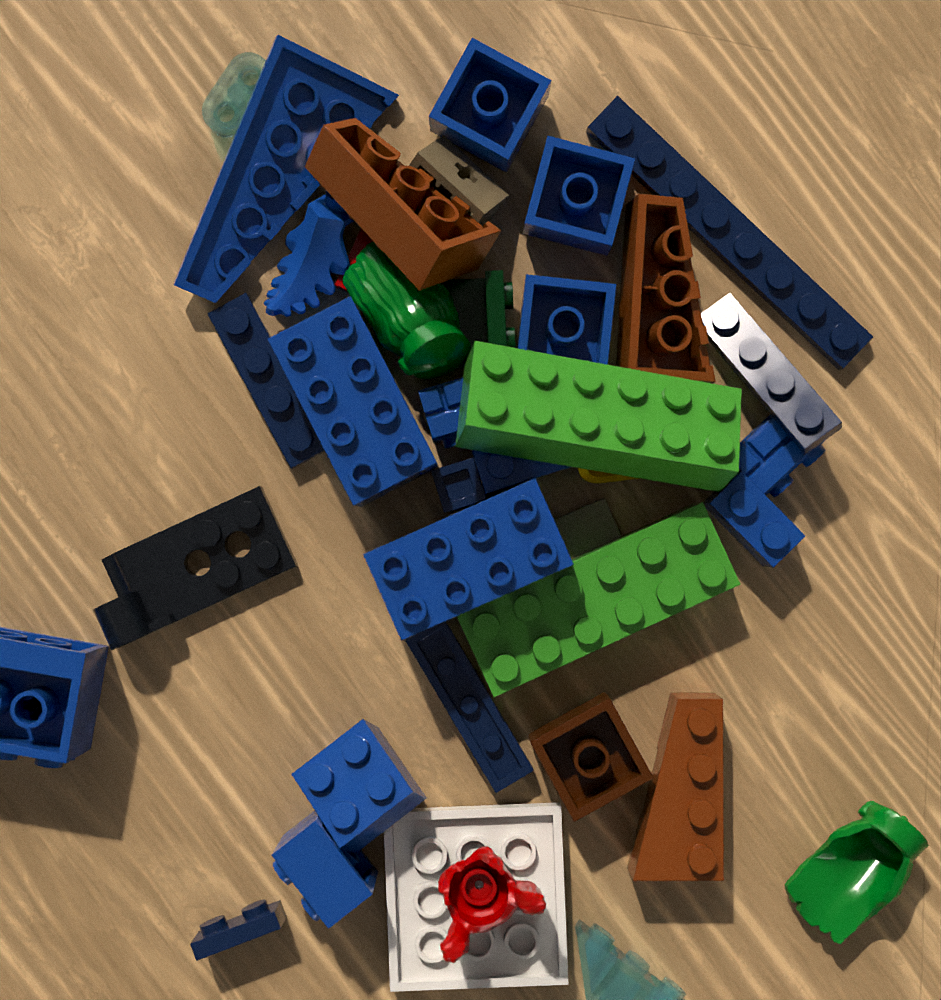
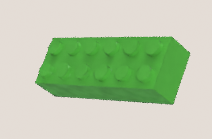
(599, 417)
(599, 598)

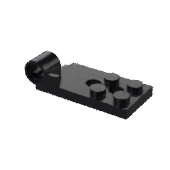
(155, 576)

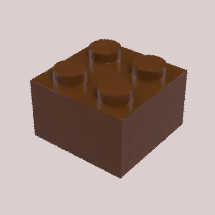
(590, 756)

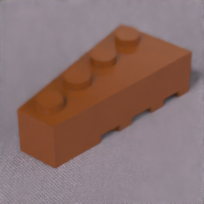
(398, 206)
(659, 295)
(684, 804)

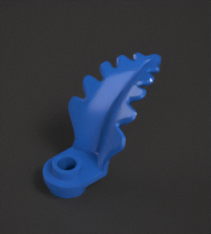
(315, 255)

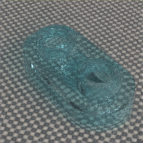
(231, 94)

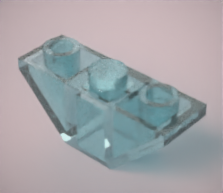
(615, 975)

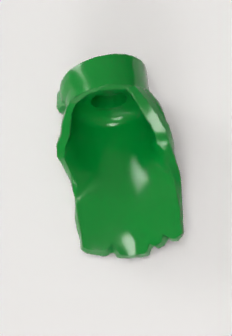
(408, 322)
(856, 871)

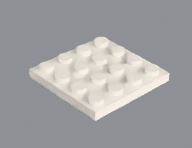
(514, 954)

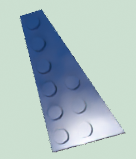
(266, 162)

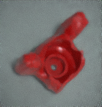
(482, 908)

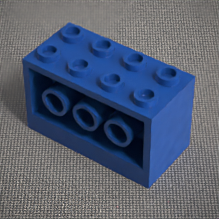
(353, 402)
(468, 559)
(48, 696)

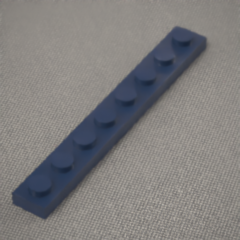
(732, 235)

